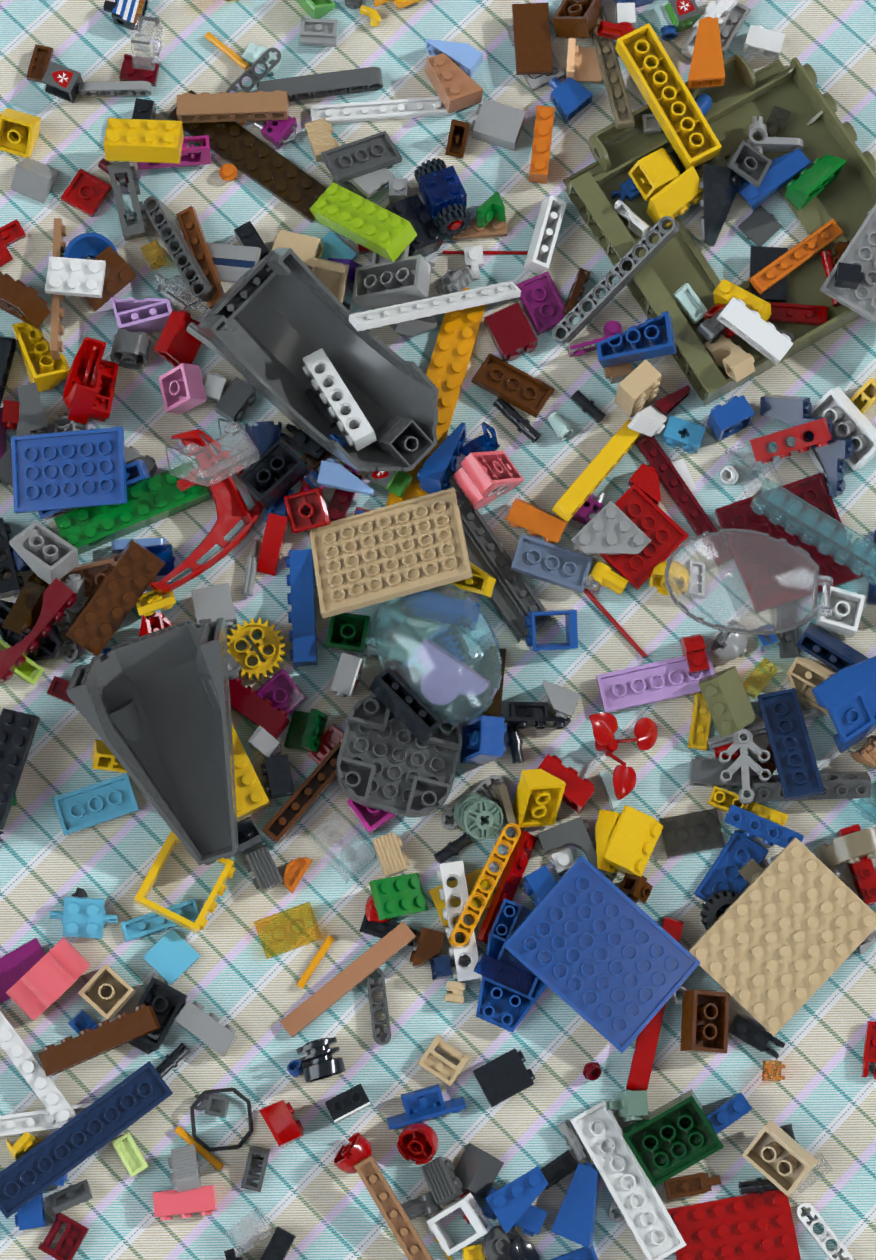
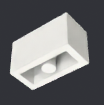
(764, 42)

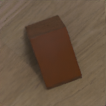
(458, 138)

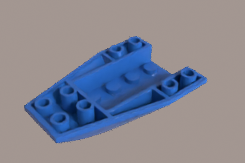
(850, 702)
(496, 1001)

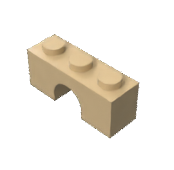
(736, 361)

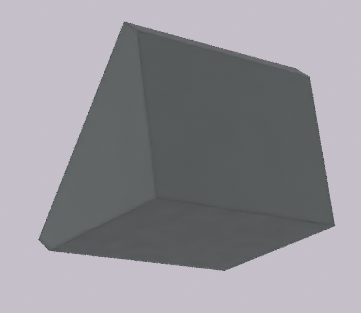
(477, 1170)

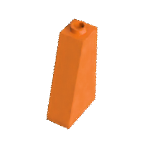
(707, 57)

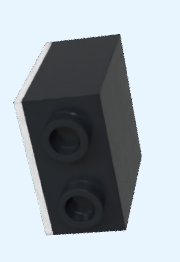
(347, 1103)

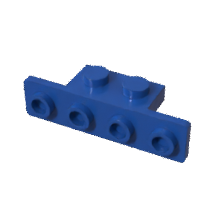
(763, 828)
(423, 1105)

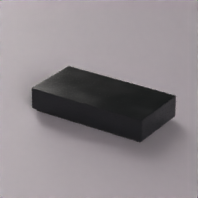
(559, 1168)

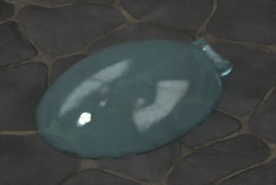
(441, 651)

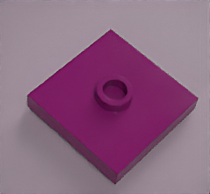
(282, 692)

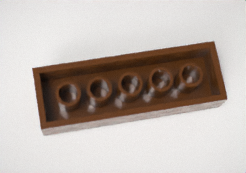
(114, 597)

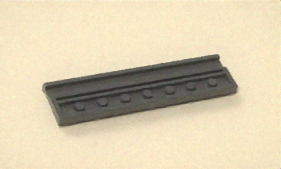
(511, 592)

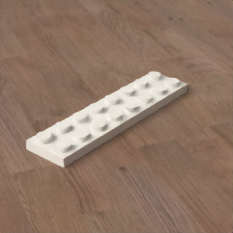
(627, 1183)

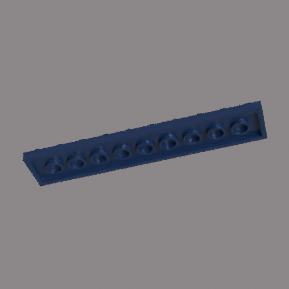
(81, 1138)

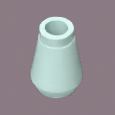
(560, 426)

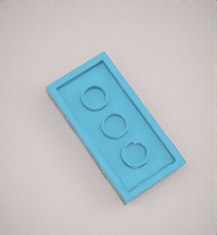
(95, 804)

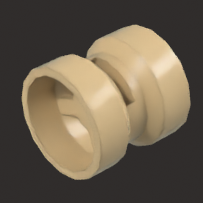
(455, 992)

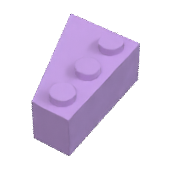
(141, 315)

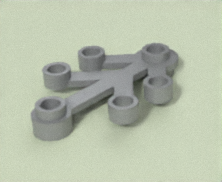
(745, 763)

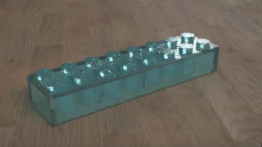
(816, 528)

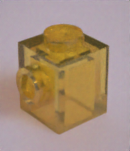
(153, 255)

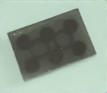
(691, 833)

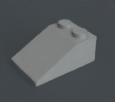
(45, 552)

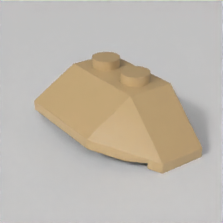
(806, 675)

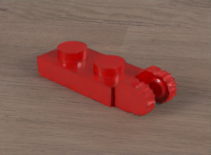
(869, 1052)

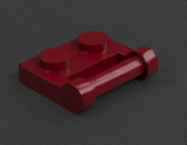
(69, 1241)

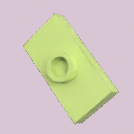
(130, 1154)

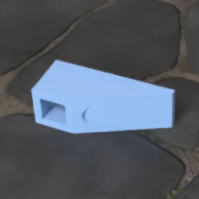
(461, 54)

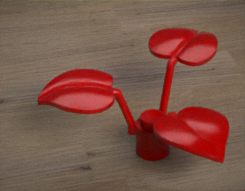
(604, 727)

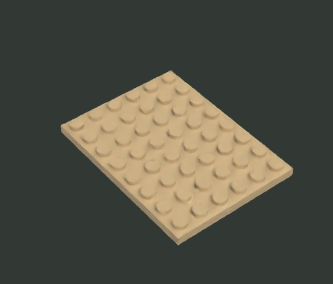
(389, 553)
(784, 936)

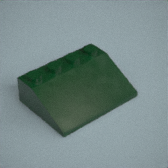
(672, 1138)

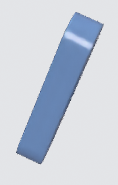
(119, 545)

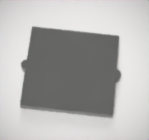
(760, 226)

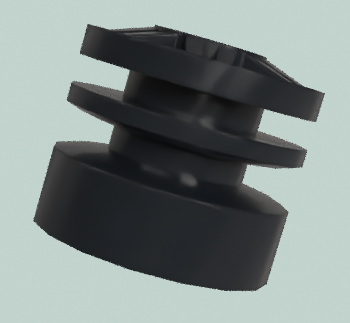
(321, 1059)

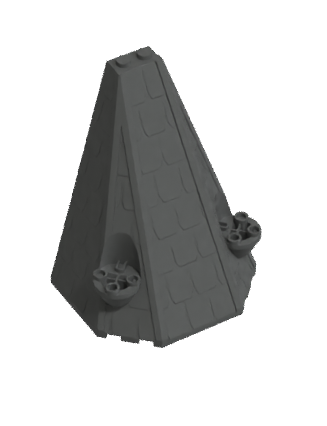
(169, 724)

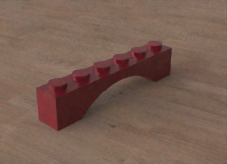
(55, 601)

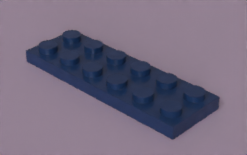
(790, 744)

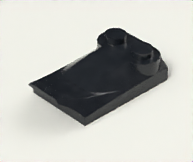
(166, 1005)

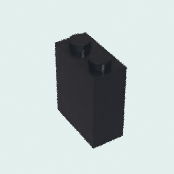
(504, 1077)

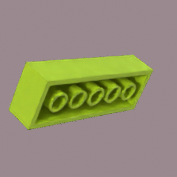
(363, 222)

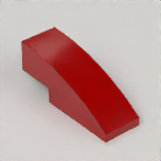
(272, 544)

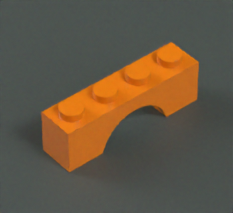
(541, 144)

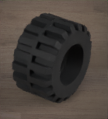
(713, 904)

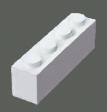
(545, 235)
(755, 331)

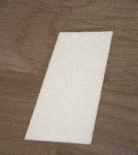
(682, 469)

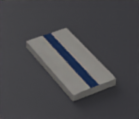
(233, 260)

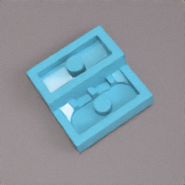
(172, 956)

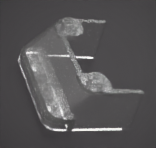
(215, 460)

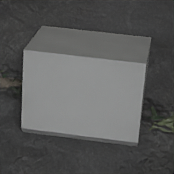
(34, 179)

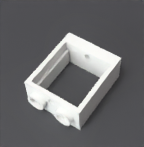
(474, 1215)

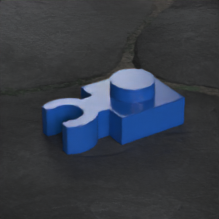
(627, 191)

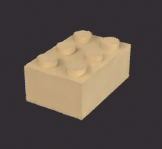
(638, 388)
(780, 1158)

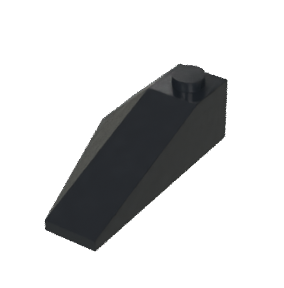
(719, 192)

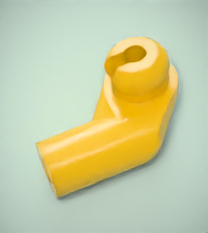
(372, 14)

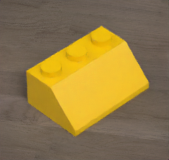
(676, 197)
(537, 798)
(632, 841)

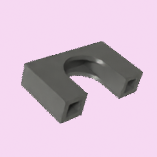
(570, 834)

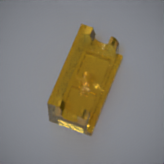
(759, 678)

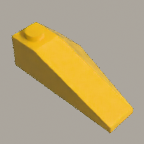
(38, 359)

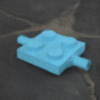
(83, 917)

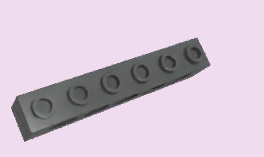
(836, 786)

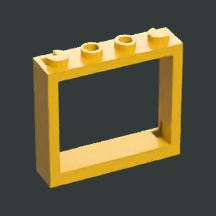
(153, 874)

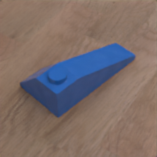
(778, 175)
(438, 467)

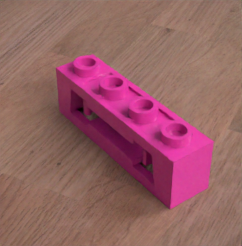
(189, 156)

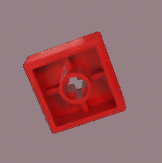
(297, 503)

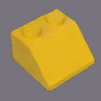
(18, 132)

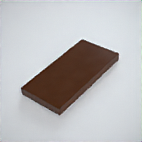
(532, 38)
(512, 385)

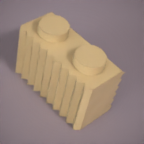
(320, 137)
(390, 855)

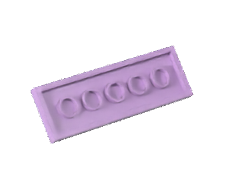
(649, 683)

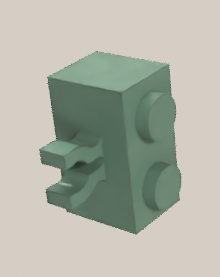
(629, 1105)

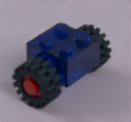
(443, 196)

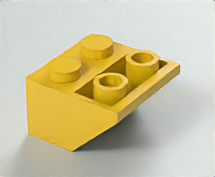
(653, 173)

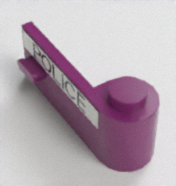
(610, 328)

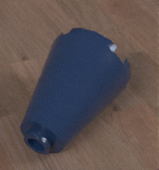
(264, 434)

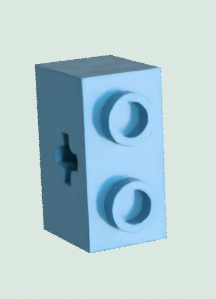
(677, 427)

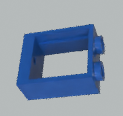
(571, 630)

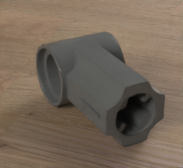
(711, 328)
(420, 1206)

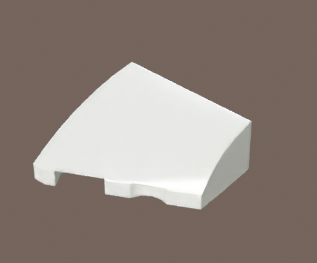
(635, 223)

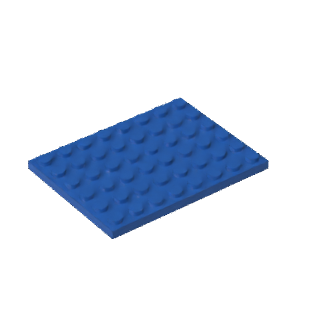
(601, 954)

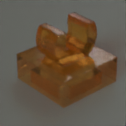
(772, 1070)

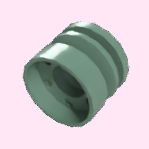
(468, 814)

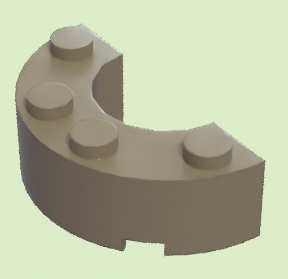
(848, 849)

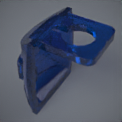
(482, 443)

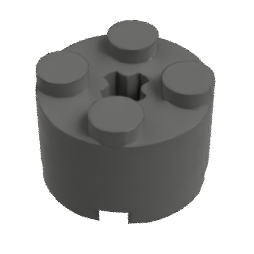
(130, 349)

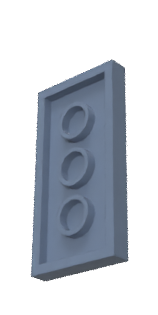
(551, 563)

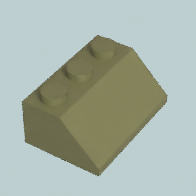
(727, 701)

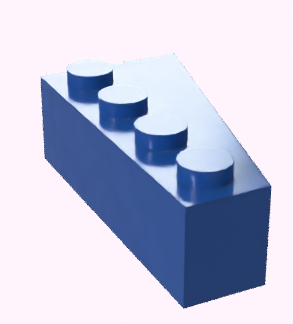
(639, 343)

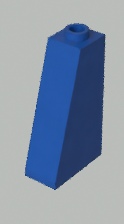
(578, 1209)

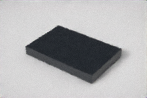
(759, 259)

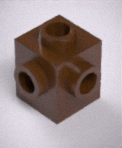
(636, 888)

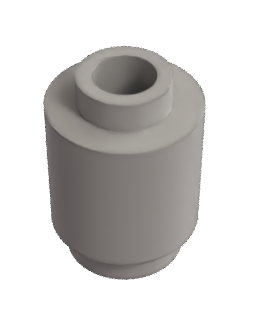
(77, 584)

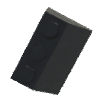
(273, 474)

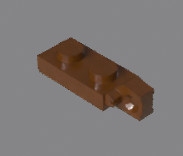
(576, 290)
(690, 1185)

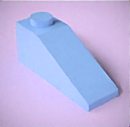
(338, 477)

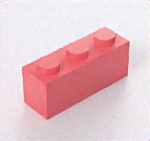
(185, 1203)

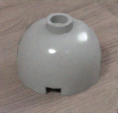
(729, 645)

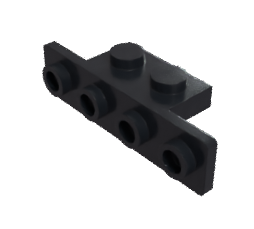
(533, 715)

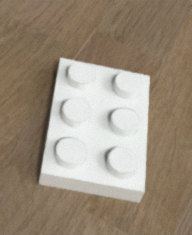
(75, 277)

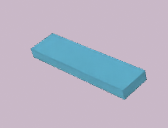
(154, 923)

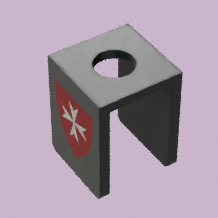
(62, 82)

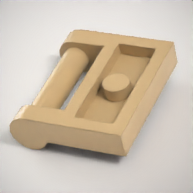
(440, 1066)

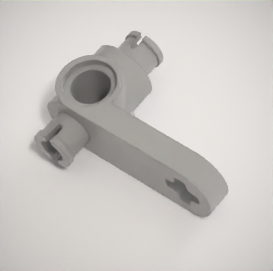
(770, 144)

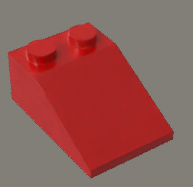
(282, 1123)

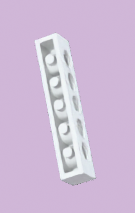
(319, 362)
(456, 871)

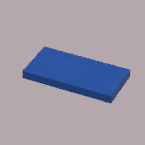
(724, 871)

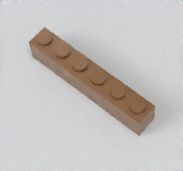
(233, 106)

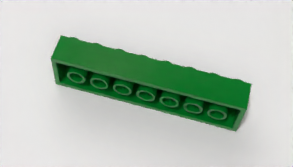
(146, 504)

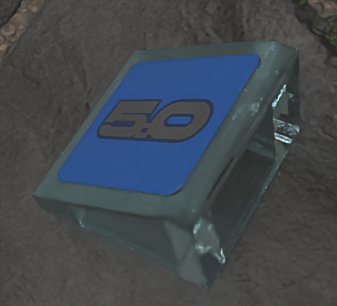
(767, 641)

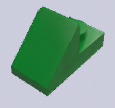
(491, 209)

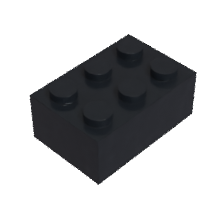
(428, 234)

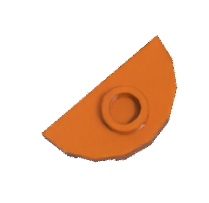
(294, 872)

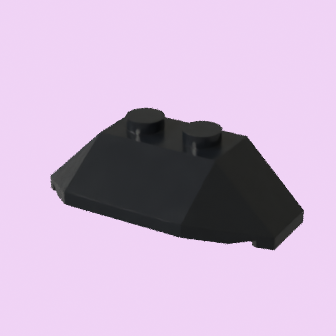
(48, 646)

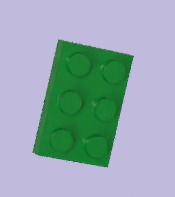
(398, 896)

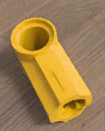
(608, 578)

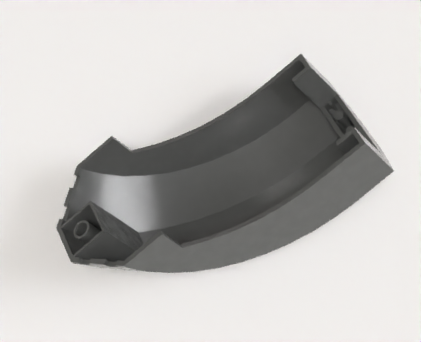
(287, 313)

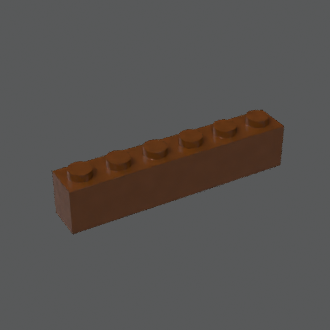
(303, 798)
(99, 1040)

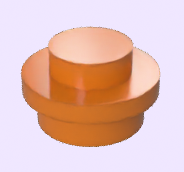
(228, 172)

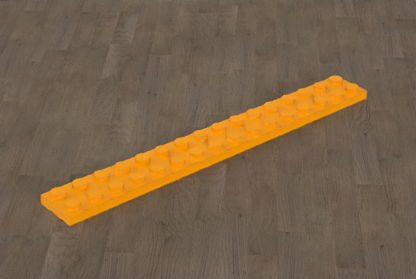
(447, 373)

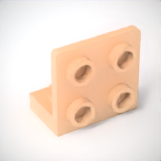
(582, 63)

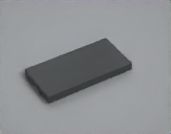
(361, 157)

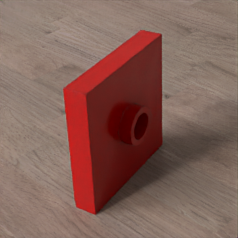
(86, 193)

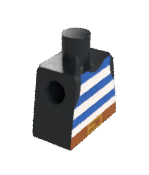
(126, 11)

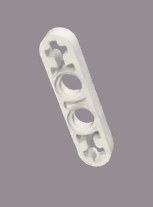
(826, 1234)

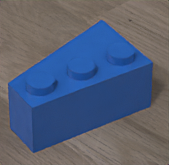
(516, 1197)

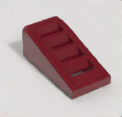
(669, 402)

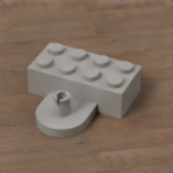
(391, 282)

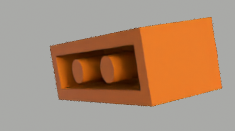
(536, 521)

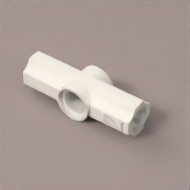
(717, 9)

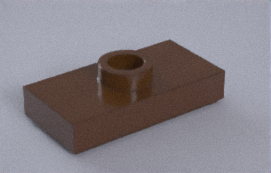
(39, 62)

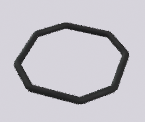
(249, 1119)

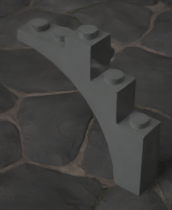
(30, 418)

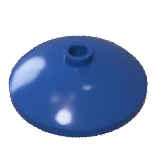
(87, 245)

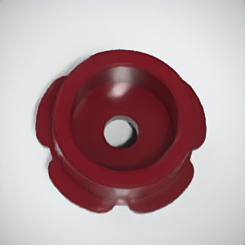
(592, 1071)

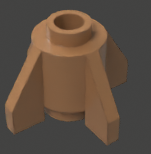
(867, 753)

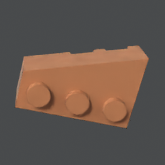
(452, 84)

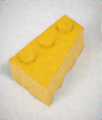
(480, 583)

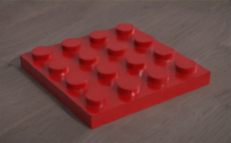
(657, 525)

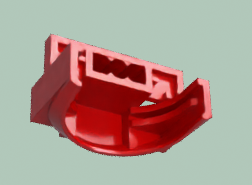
(83, 391)

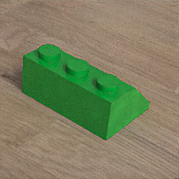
(814, 180)

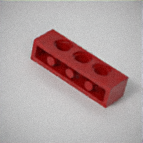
(761, 444)
(862, 872)

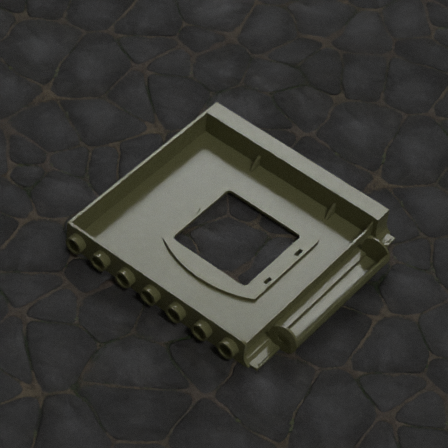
(680, 260)

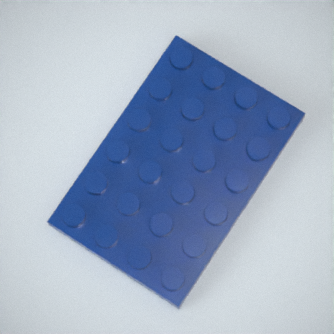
(69, 470)

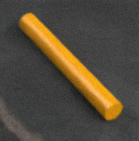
(227, 51)
(315, 961)
(200, 1149)

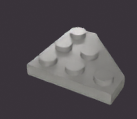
(610, 534)

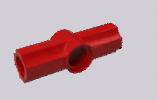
(613, 30)

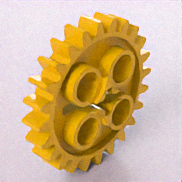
(268, 639)

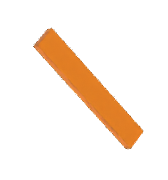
(796, 256)

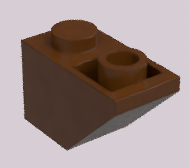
(429, 946)

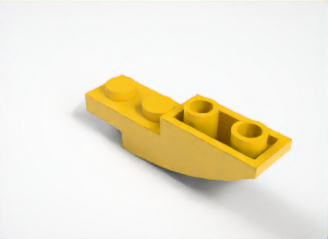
(723, 799)

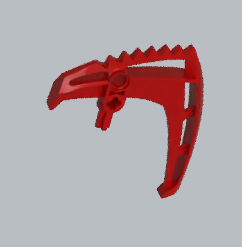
(230, 511)

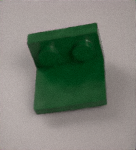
(306, 730)

